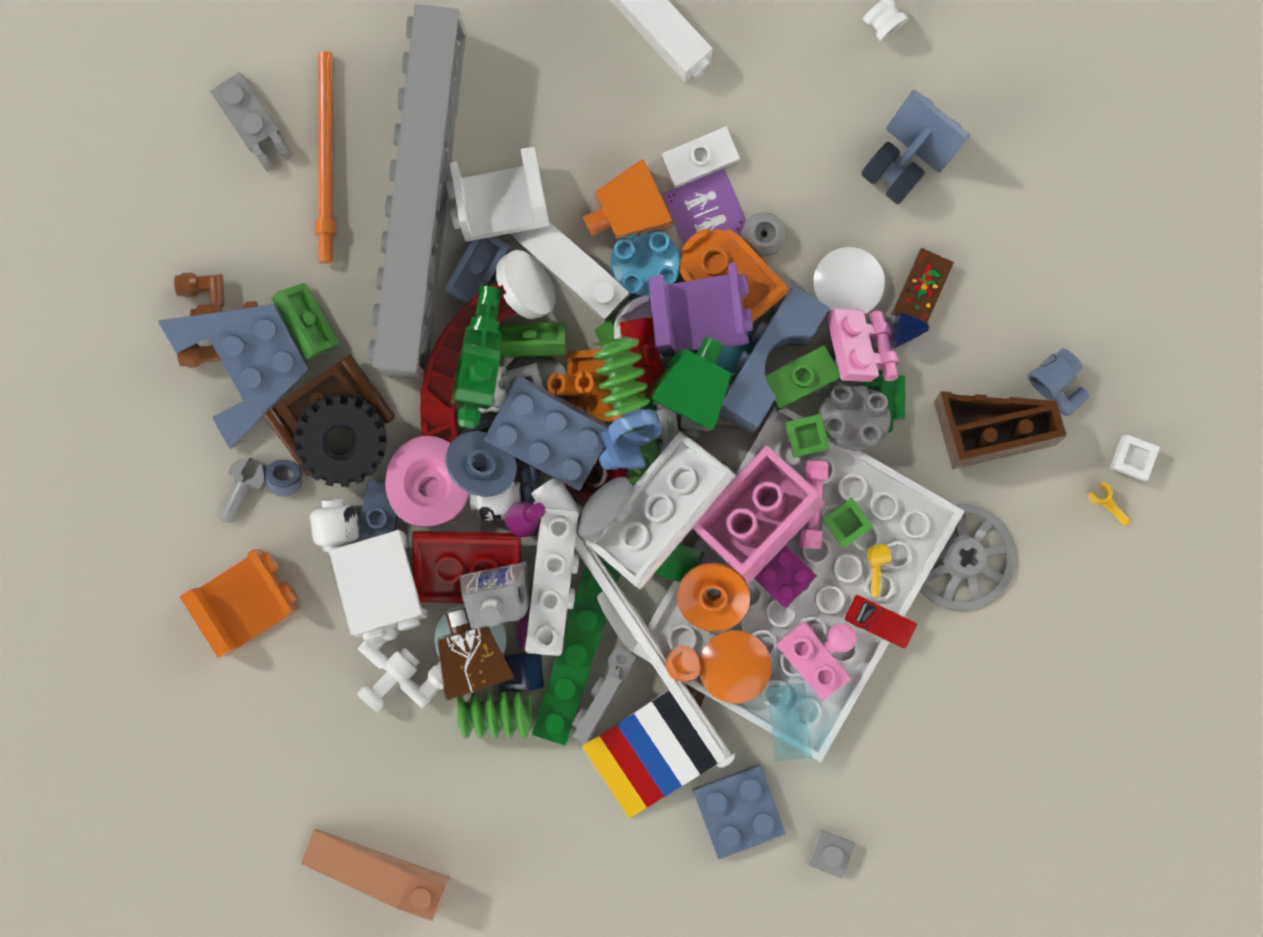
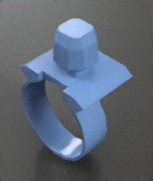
(625, 450)

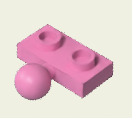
(815, 659)

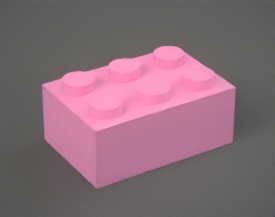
(758, 513)

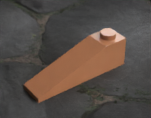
(377, 874)

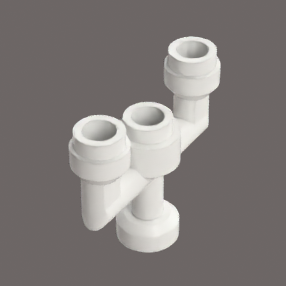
(399, 668)

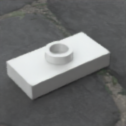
(700, 157)

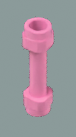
(815, 473)

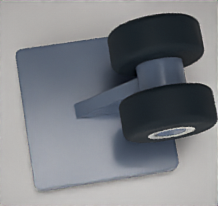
(925, 133)

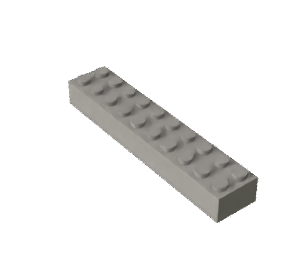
(419, 192)

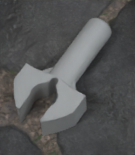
(242, 487)

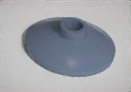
(472, 451)

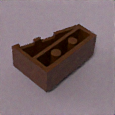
(996, 428)

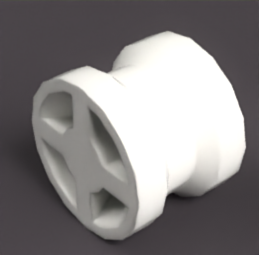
(885, 19)

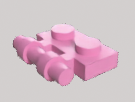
(854, 349)

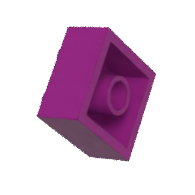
(785, 577)

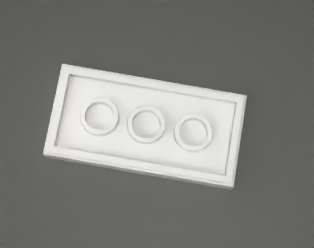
(663, 509)

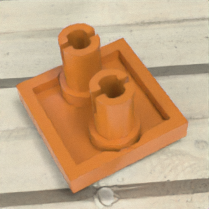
(582, 384)

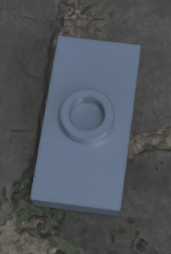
(376, 512)

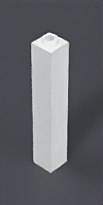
(669, 35)

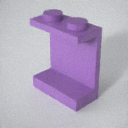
(698, 309)

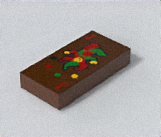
(923, 285)

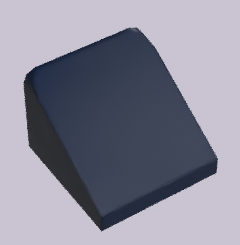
(526, 670)

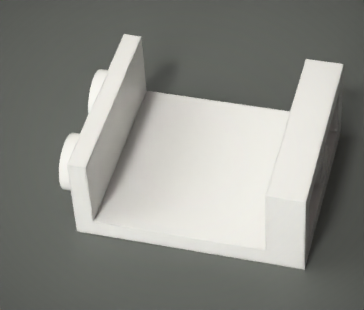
(498, 200)
(377, 585)

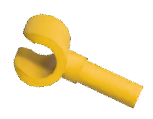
(1108, 503)
(877, 556)

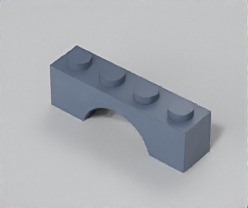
(793, 324)

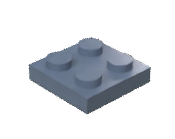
(739, 811)

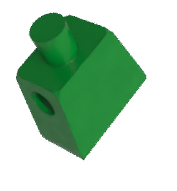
(693, 384)

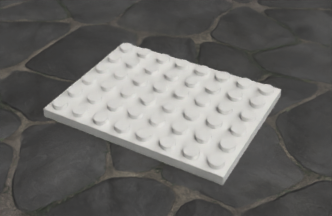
(903, 517)

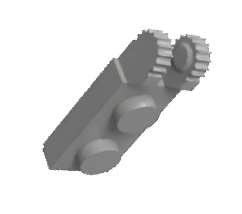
(249, 118)

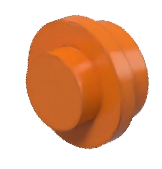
(683, 664)

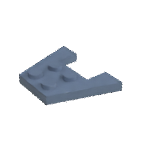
(255, 352)

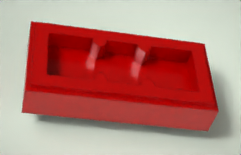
(643, 330)

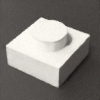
(1134, 457)

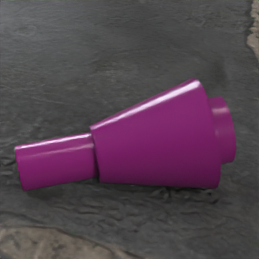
(524, 518)

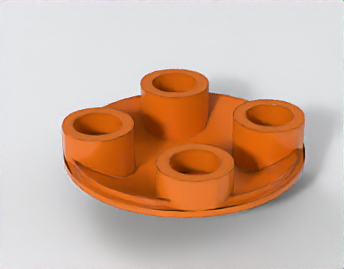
(735, 666)

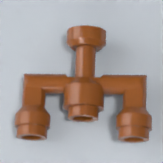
(189, 286)

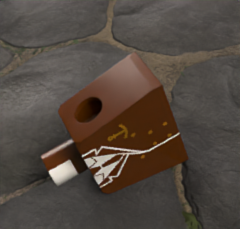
(469, 657)

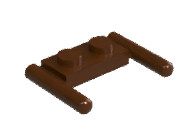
(341, 377)

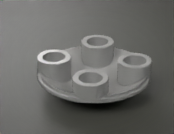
(855, 417)
(604, 507)

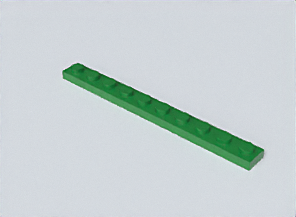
(578, 651)

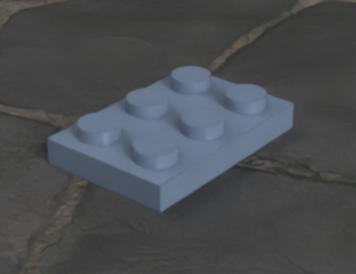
(548, 433)

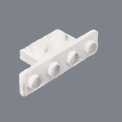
(551, 581)

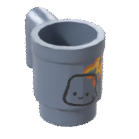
(1054, 376)

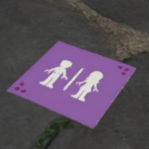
(705, 205)

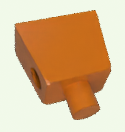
(629, 205)

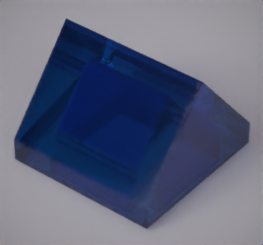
(906, 329)

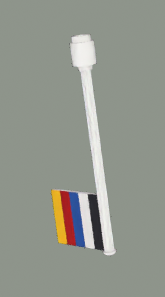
(666, 738)

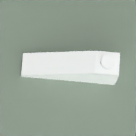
(574, 270)

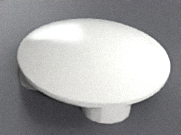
(849, 280)

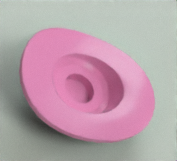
(420, 483)

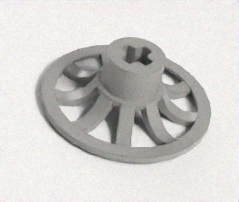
(967, 557)

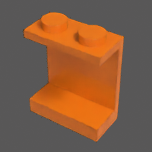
(241, 603)

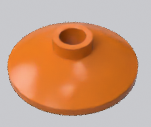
(711, 611)

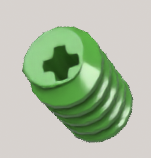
(621, 375)
(494, 715)

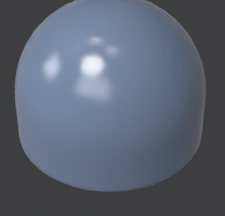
(280, 487)

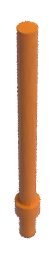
(325, 224)

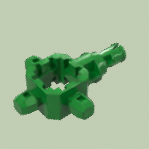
(478, 360)

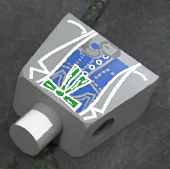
(494, 596)

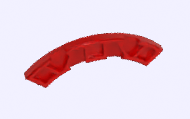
(436, 410)

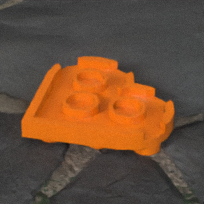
(708, 256)

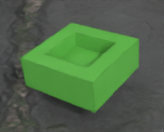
(806, 436)
(847, 522)

